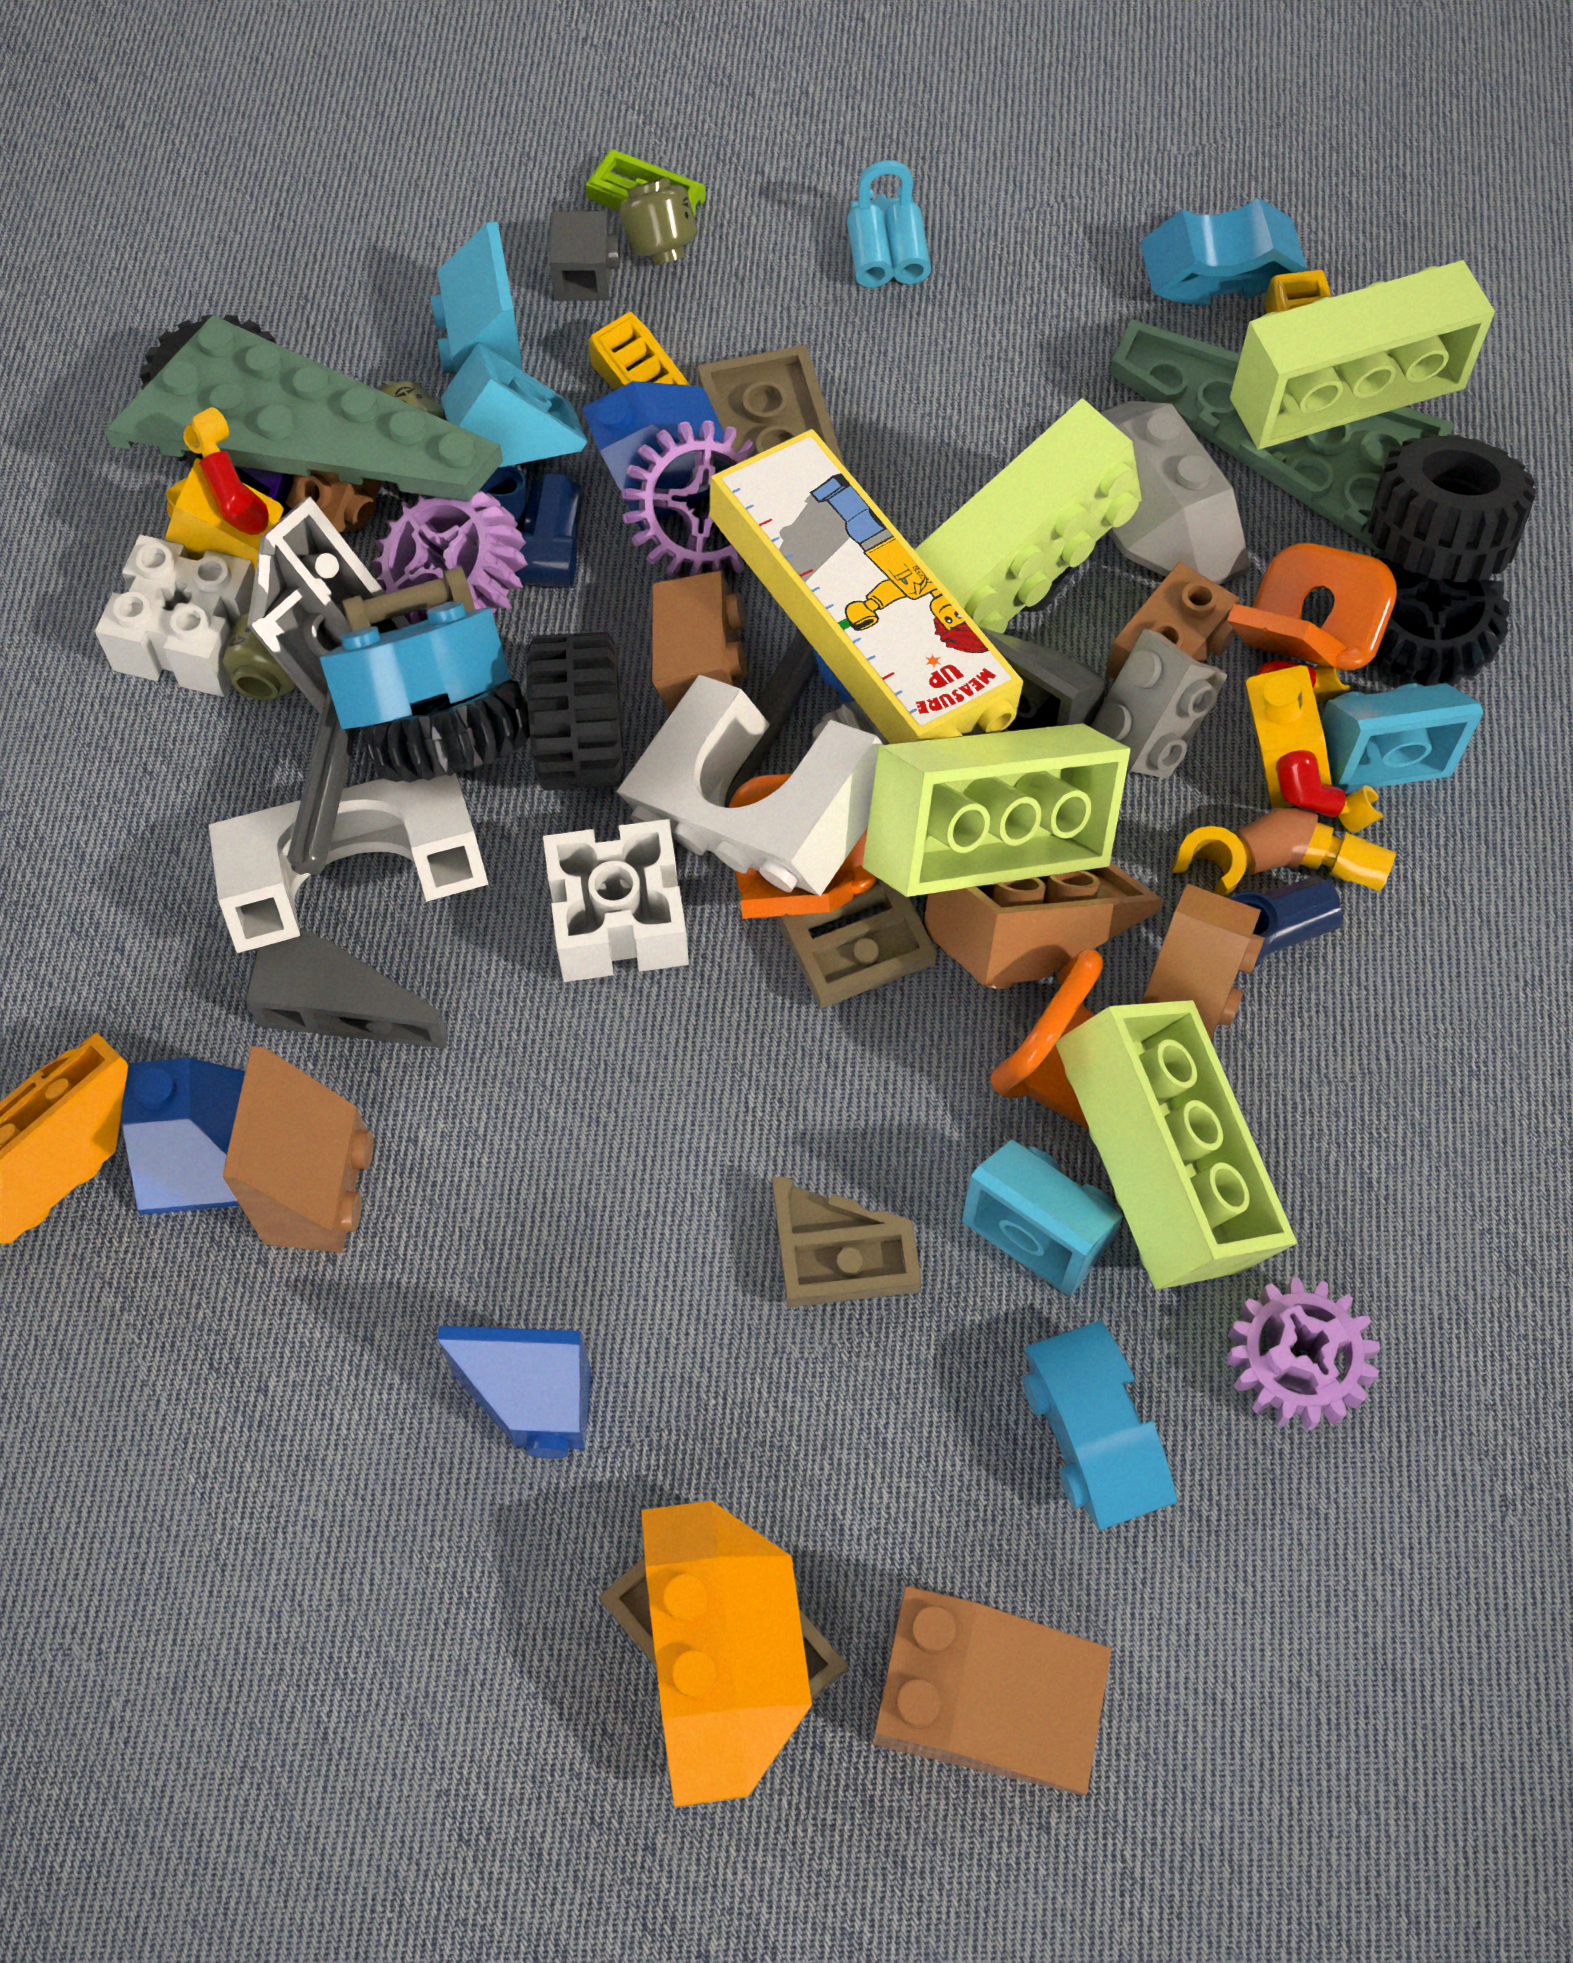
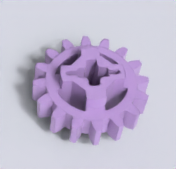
(1323, 1336)

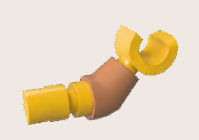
(1285, 839)

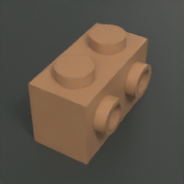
(1185, 611)
(696, 634)
(1203, 954)

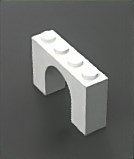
(410, 819)
(790, 836)

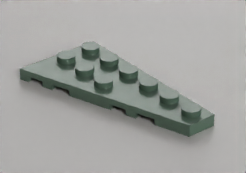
(301, 418)
(1326, 470)

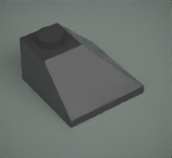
(1054, 686)

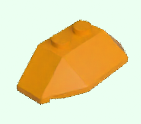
(58, 1132)
(722, 1649)

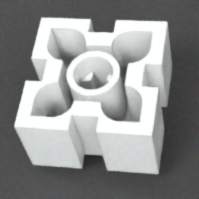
(176, 614)
(616, 900)

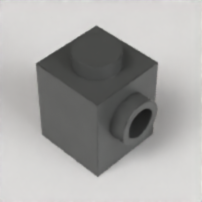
(582, 255)

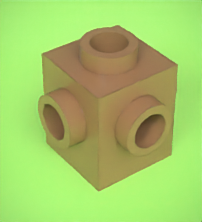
(344, 504)

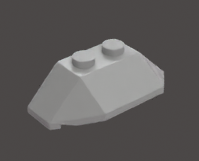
(1186, 500)
(299, 594)

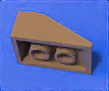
(1035, 923)
(296, 1156)
(992, 1692)

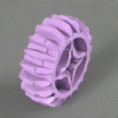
(696, 529)
(448, 535)

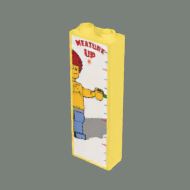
(863, 595)

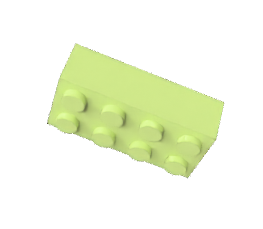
(1360, 353)
(1036, 518)
(994, 808)
(1174, 1142)

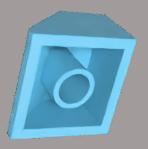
(476, 302)
(511, 409)
(1397, 735)
(1040, 1215)

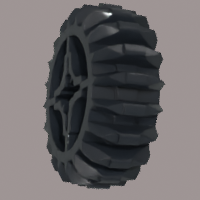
(1436, 611)
(449, 736)

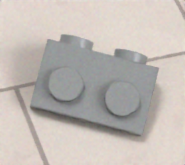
(1158, 704)

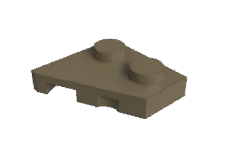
(841, 1250)

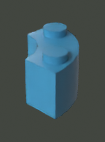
(1221, 253)
(384, 674)
(1109, 1455)

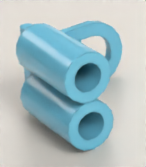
(887, 233)

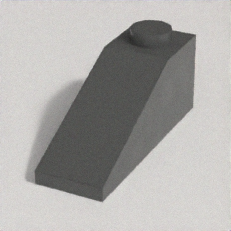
(327, 991)

